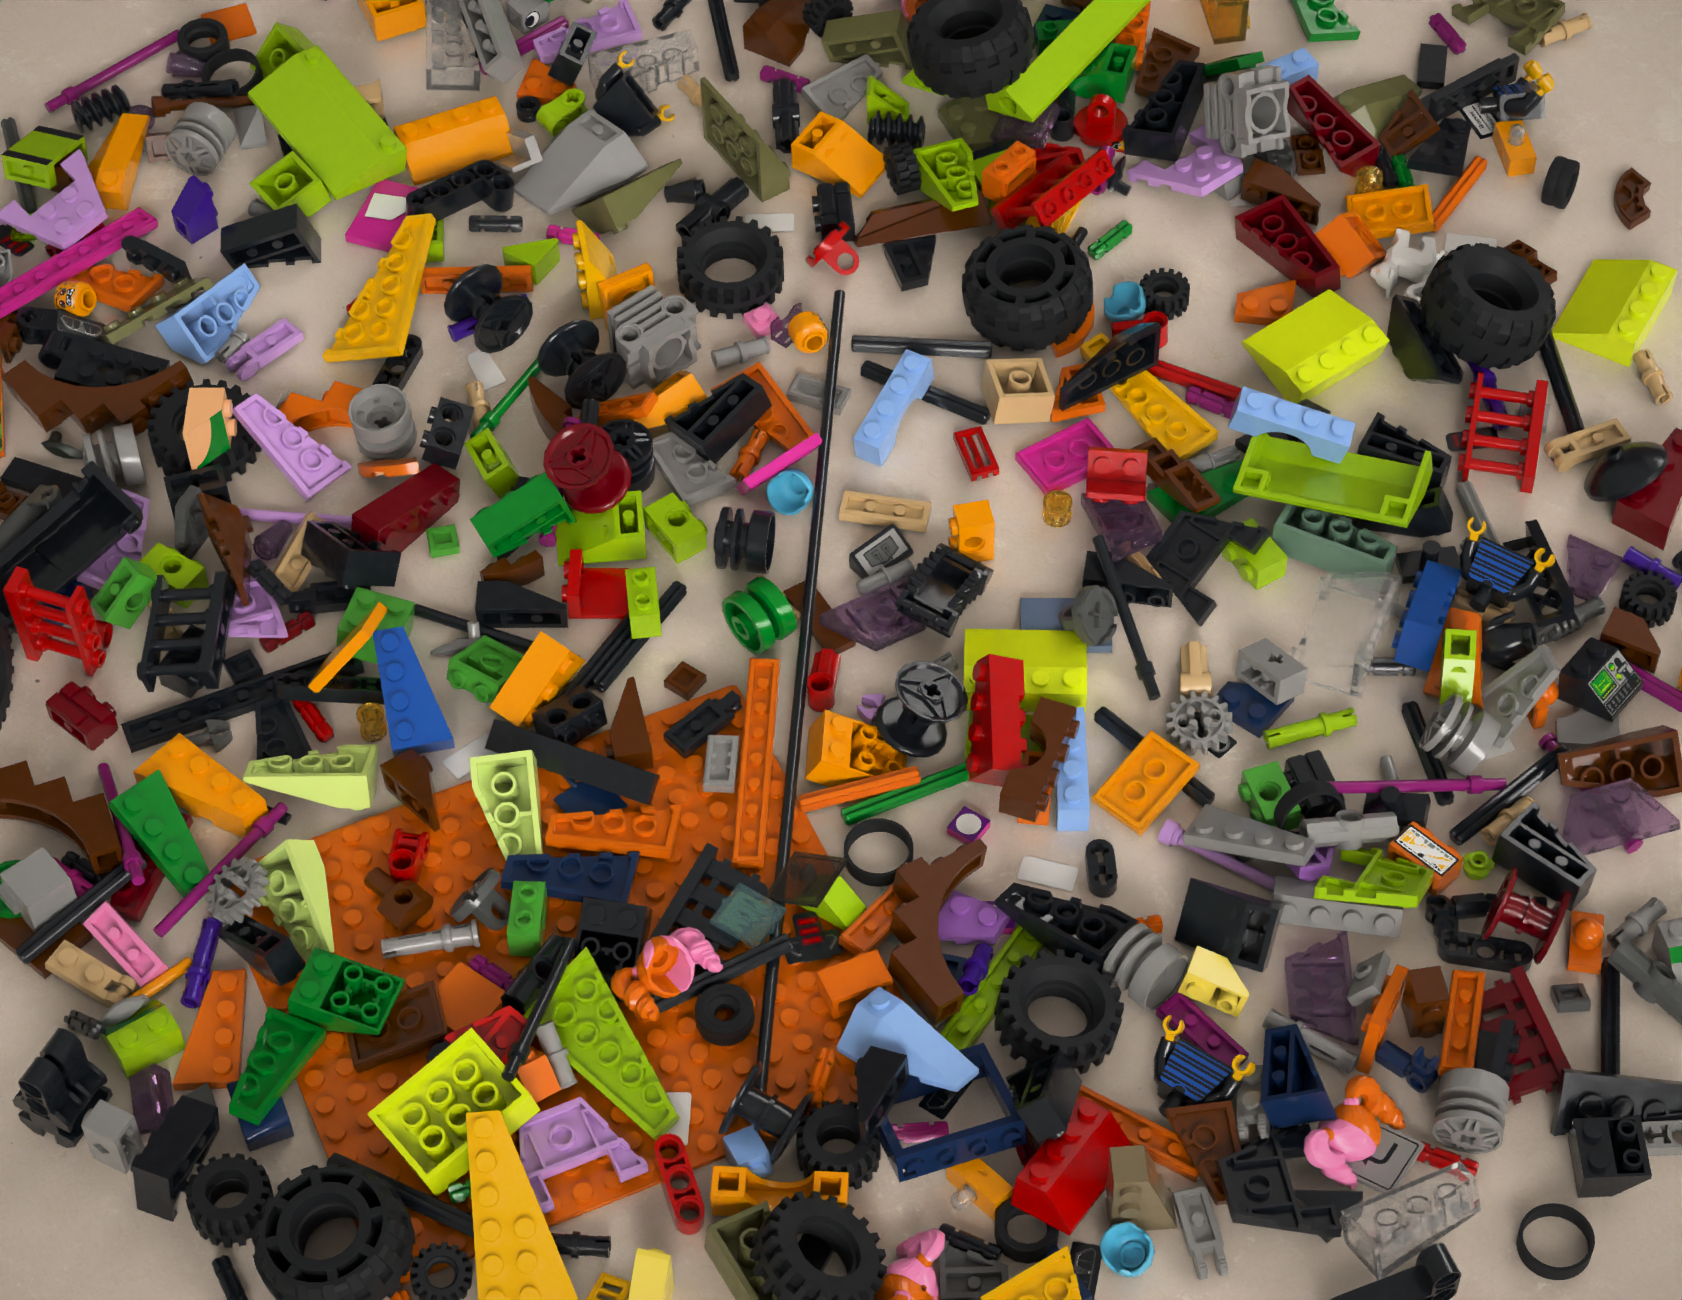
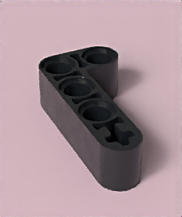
(462, 189)
(1430, 1279)

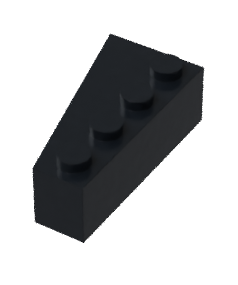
(1166, 120)

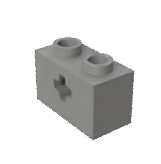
(1271, 671)
(112, 1135)

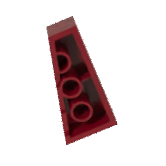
(1654, 508)
(407, 509)

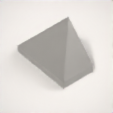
(250, 127)

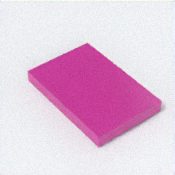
(373, 231)
(1062, 457)
(778, 464)

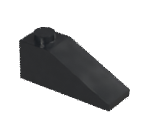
(1430, 519)
(512, 606)
(264, 950)
(879, 1083)

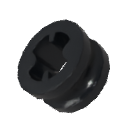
(524, 103)

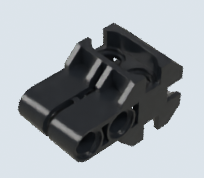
(60, 1089)

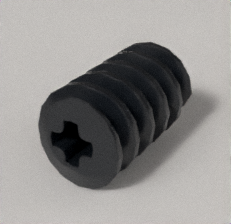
(99, 107)
(896, 129)

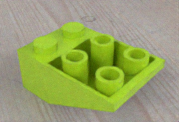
(605, 535)

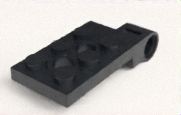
(80, 358)

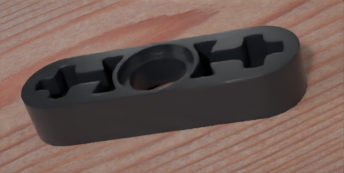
(400, 379)
(1473, 959)

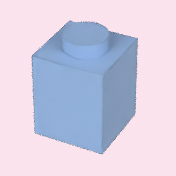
(748, 1150)

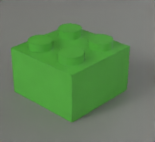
(398, 614)

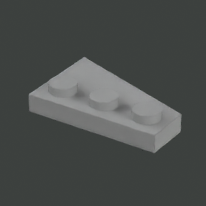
(842, 88)
(687, 472)
(1518, 690)

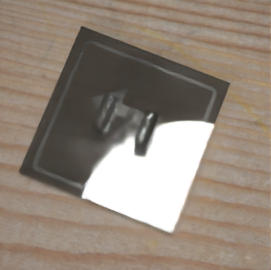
(806, 879)

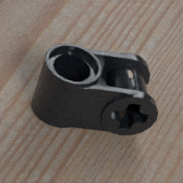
(39, 326)

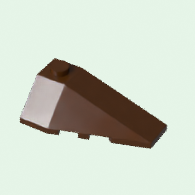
(777, 30)
(230, 539)
(1645, 755)

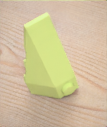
(333, 779)
(510, 800)
(299, 895)

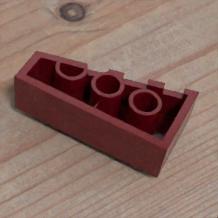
(1289, 245)

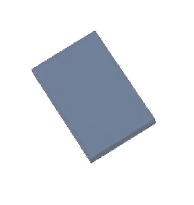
(1043, 615)

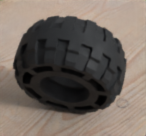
(970, 45)
(1488, 306)
(1027, 315)
(366, 1268)

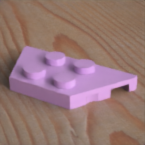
(258, 618)

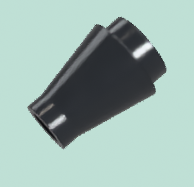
(685, 191)

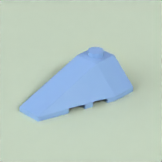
(210, 317)

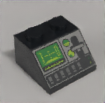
(1599, 680)

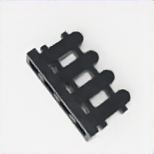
(707, 899)

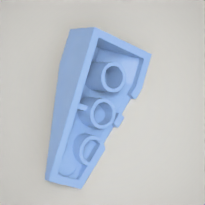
(892, 1025)

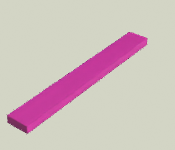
(73, 260)

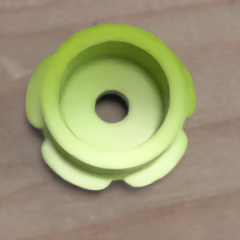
(1477, 871)

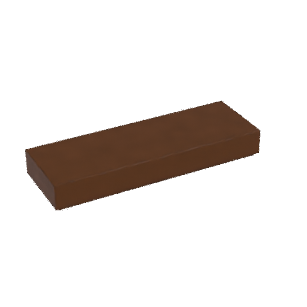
(825, 637)

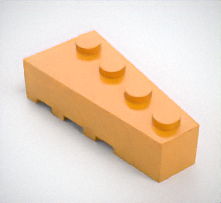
(204, 786)

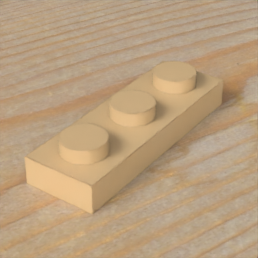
(885, 511)
(292, 566)

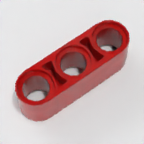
(679, 1199)

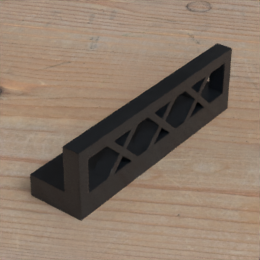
(1471, 87)
(1553, 579)

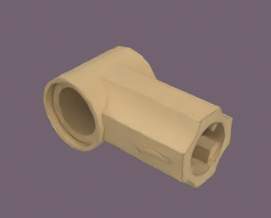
(1194, 670)

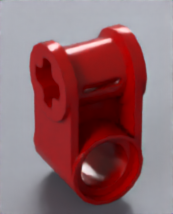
(407, 855)

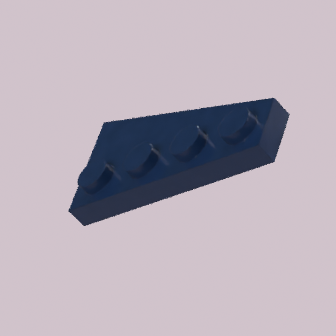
(576, 876)

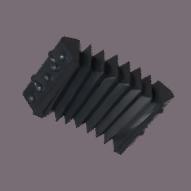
(943, 589)

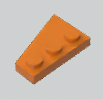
(1458, 620)

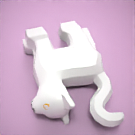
(1406, 263)

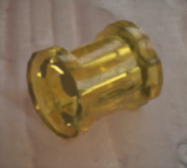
(371, 719)

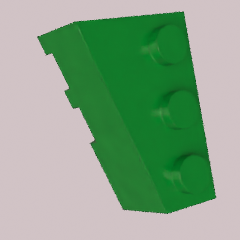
(522, 514)

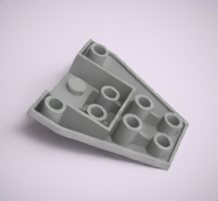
(580, 164)

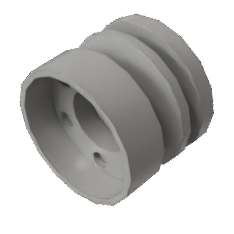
(200, 138)
(382, 422)
(116, 456)
(1464, 737)
(1145, 966)
(1471, 1110)

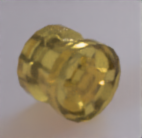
(1368, 180)
(1057, 508)

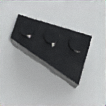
(347, 558)
(1045, 1095)
(171, 1153)

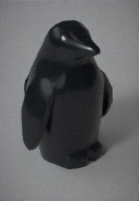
(1506, 641)

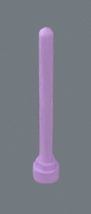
(291, 517)
(1173, 835)

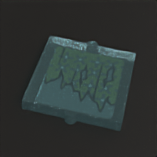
(748, 915)

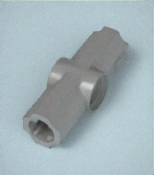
(1350, 829)

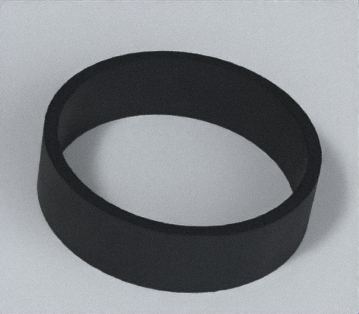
(233, 55)
(1301, 792)
(870, 826)
(1564, 1212)

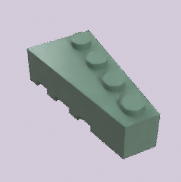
(1331, 542)

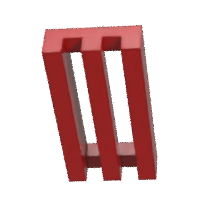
(982, 470)

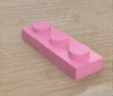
(125, 945)

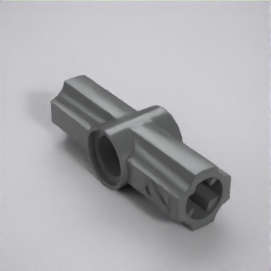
(1650, 978)

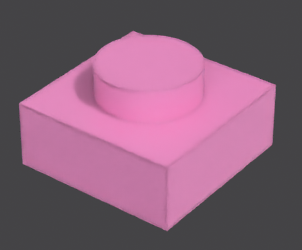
(759, 320)

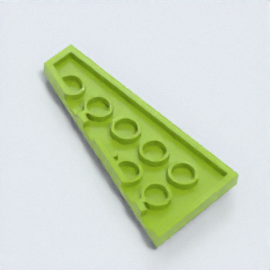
(605, 1046)

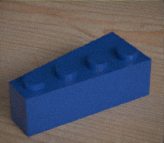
(1426, 615)
(409, 702)

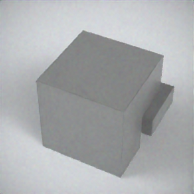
(37, 889)

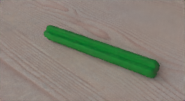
(892, 799)

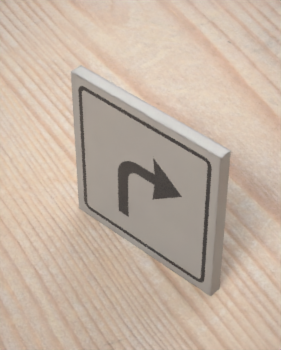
(1390, 1161)

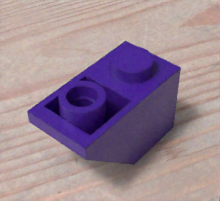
(194, 211)

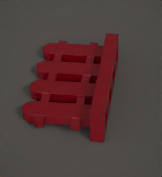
(1531, 1048)

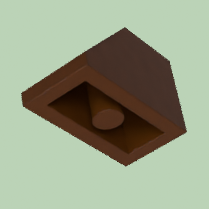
(1632, 638)

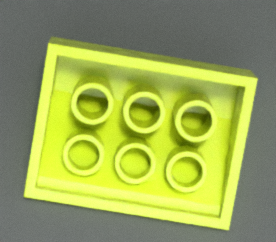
(1615, 307)
(1316, 346)
(1051, 659)
(429, 1110)

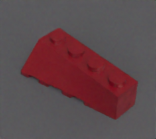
(1332, 126)

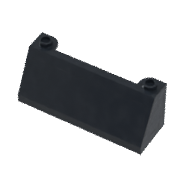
(70, 536)

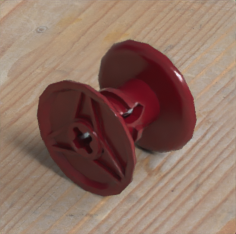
(587, 468)
(1526, 915)

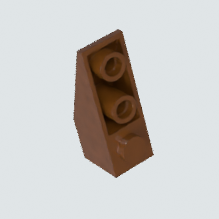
(1269, 181)

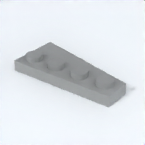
(1239, 835)

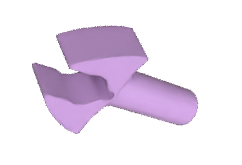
(870, 700)

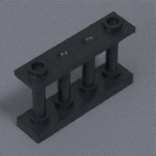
(211, 642)

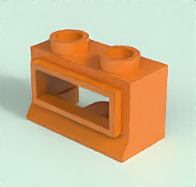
(1000, 176)

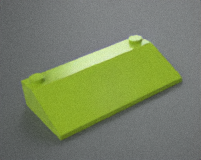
(329, 124)
(1354, 488)

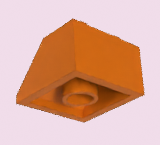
(1351, 244)

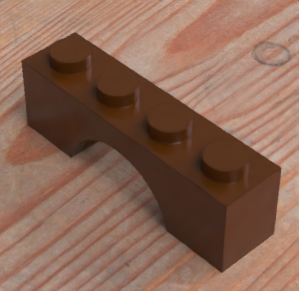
(1027, 788)

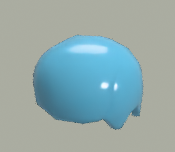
(1126, 302)
(789, 491)
(1127, 1249)

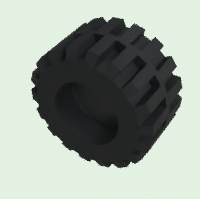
(831, 1123)
(217, 1180)

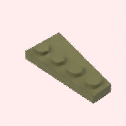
(157, 308)

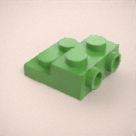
(483, 668)

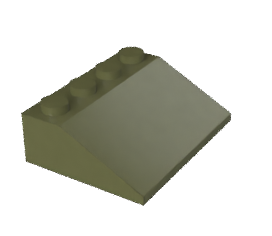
(742, 146)

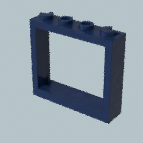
(961, 1145)

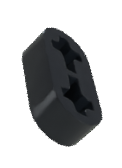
(1107, 868)

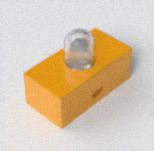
(1514, 148)
(978, 1185)

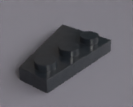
(278, 730)

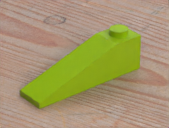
(948, 174)

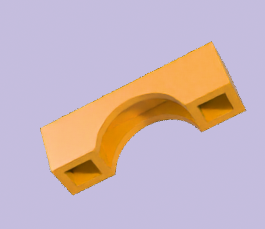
(739, 1189)

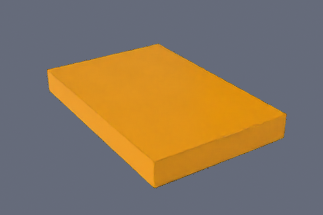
(1394, 208)
(348, 647)
(1145, 782)

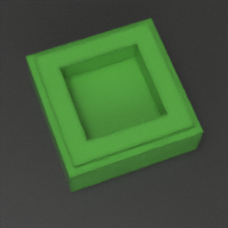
(442, 541)

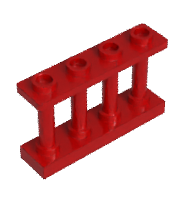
(1053, 190)
(1530, 423)
(36, 632)

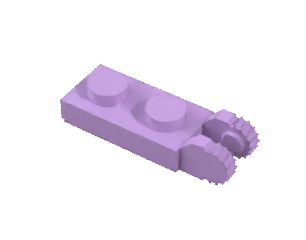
(264, 349)

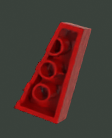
(996, 720)

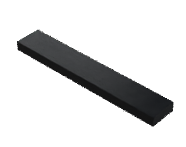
(575, 762)

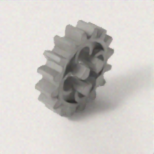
(1212, 731)
(227, 904)

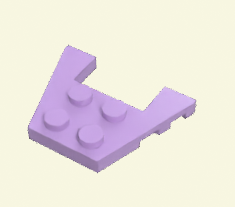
(1194, 174)
(66, 215)
(568, 1138)

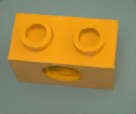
(973, 530)

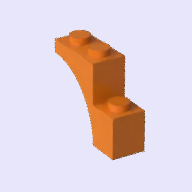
(318, 414)

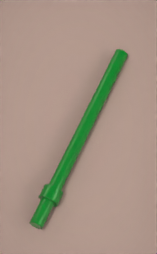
(491, 419)

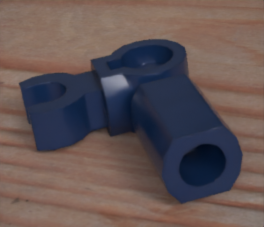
(1417, 1068)

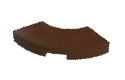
(1629, 199)

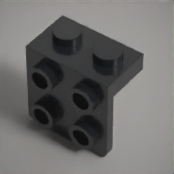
(1497, 1050)

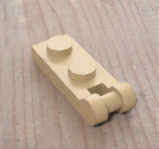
(1586, 444)
(89, 974)

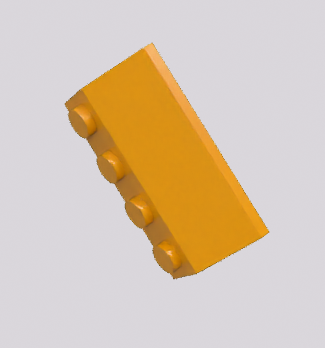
(454, 139)

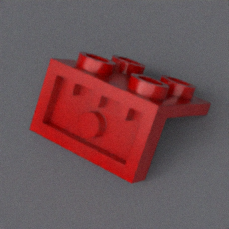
(1116, 475)

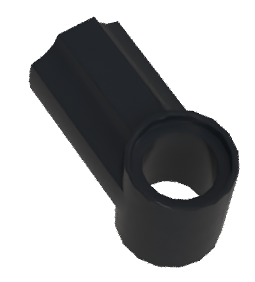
(1064, 126)

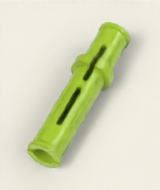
(1313, 727)

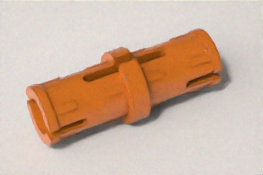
(749, 455)

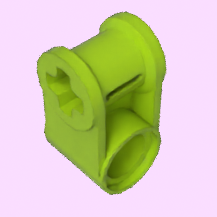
(561, 112)

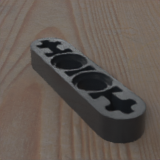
(338, 690)

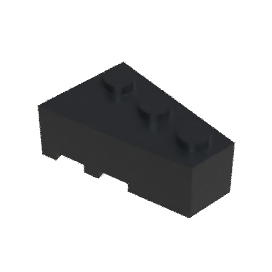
(270, 238)
(721, 418)
(1394, 444)
(1544, 857)

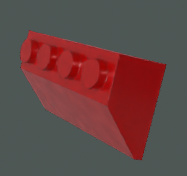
(1071, 1170)

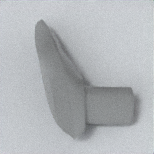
(460, 643)
(124, 1009)

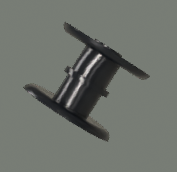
(500, 319)
(572, 353)
(925, 702)
(766, 1112)

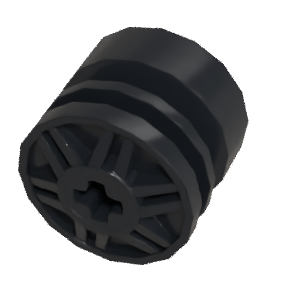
(635, 444)
(745, 540)

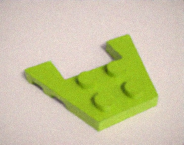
(1381, 882)

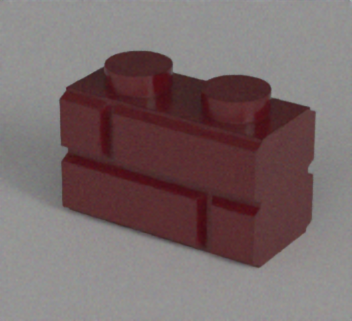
(82, 715)

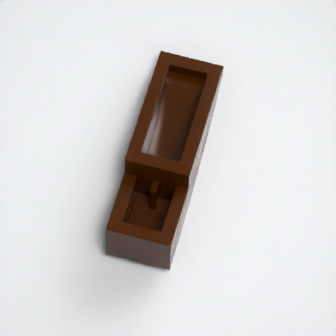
(548, 408)

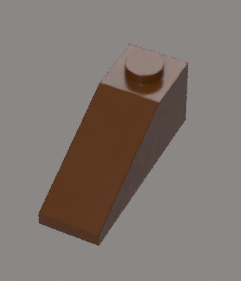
(629, 731)
(410, 781)

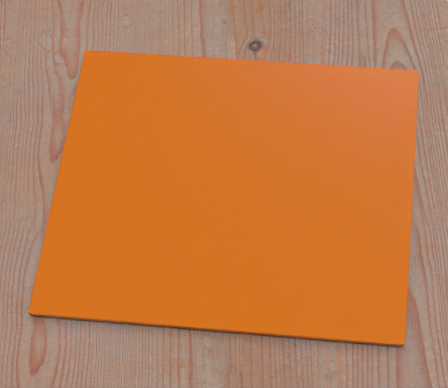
(678, 1053)

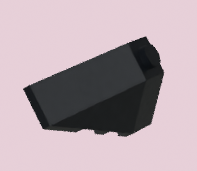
(1117, 361)
(1066, 923)

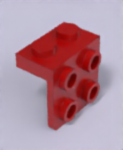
(593, 591)

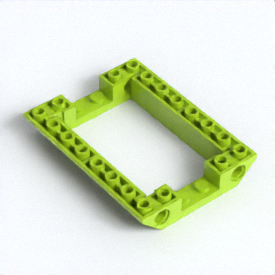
(1059, 61)

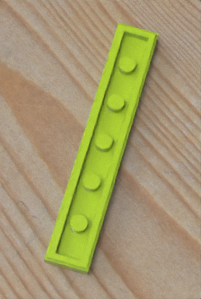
(978, 1009)

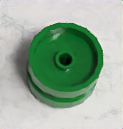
(759, 615)

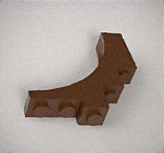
(92, 407)
(51, 805)
(918, 960)

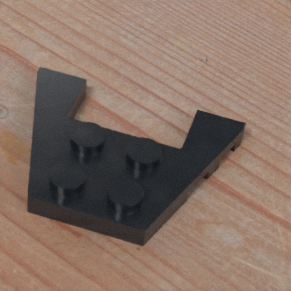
(1190, 550)
(1262, 1191)

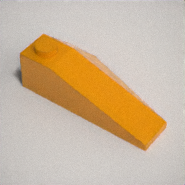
(118, 160)
(673, 398)

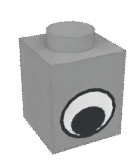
(527, 14)

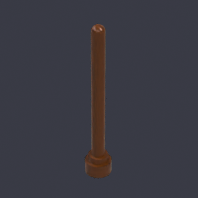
(163, 106)

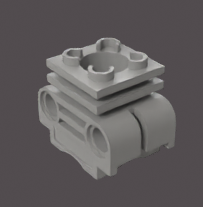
(1247, 110)
(653, 336)

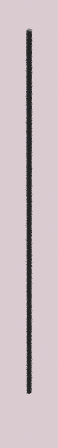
(801, 676)

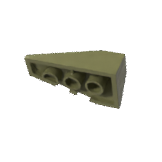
(1377, 102)
(625, 202)

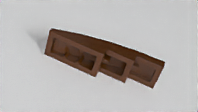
(1178, 478)

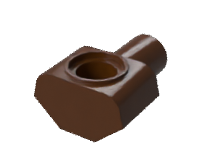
(395, 894)

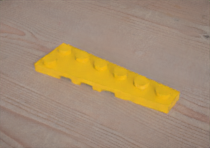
(1158, 409)

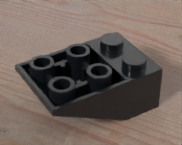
(1229, 924)
(613, 934)

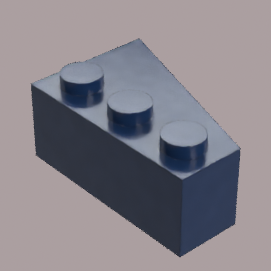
(1290, 1081)

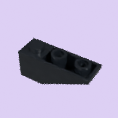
(1137, 583)

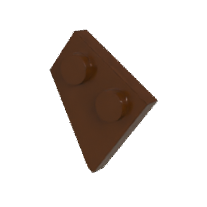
(1408, 127)

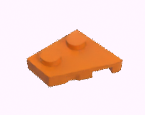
(541, 85)

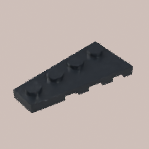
(1613, 1095)

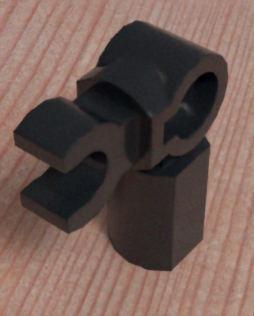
(1445, 912)

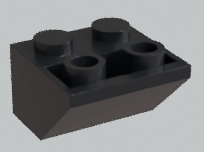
(1608, 1155)

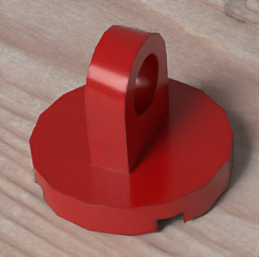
(1100, 122)
(831, 248)

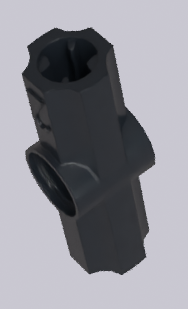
(785, 114)
(714, 206)
(531, 978)

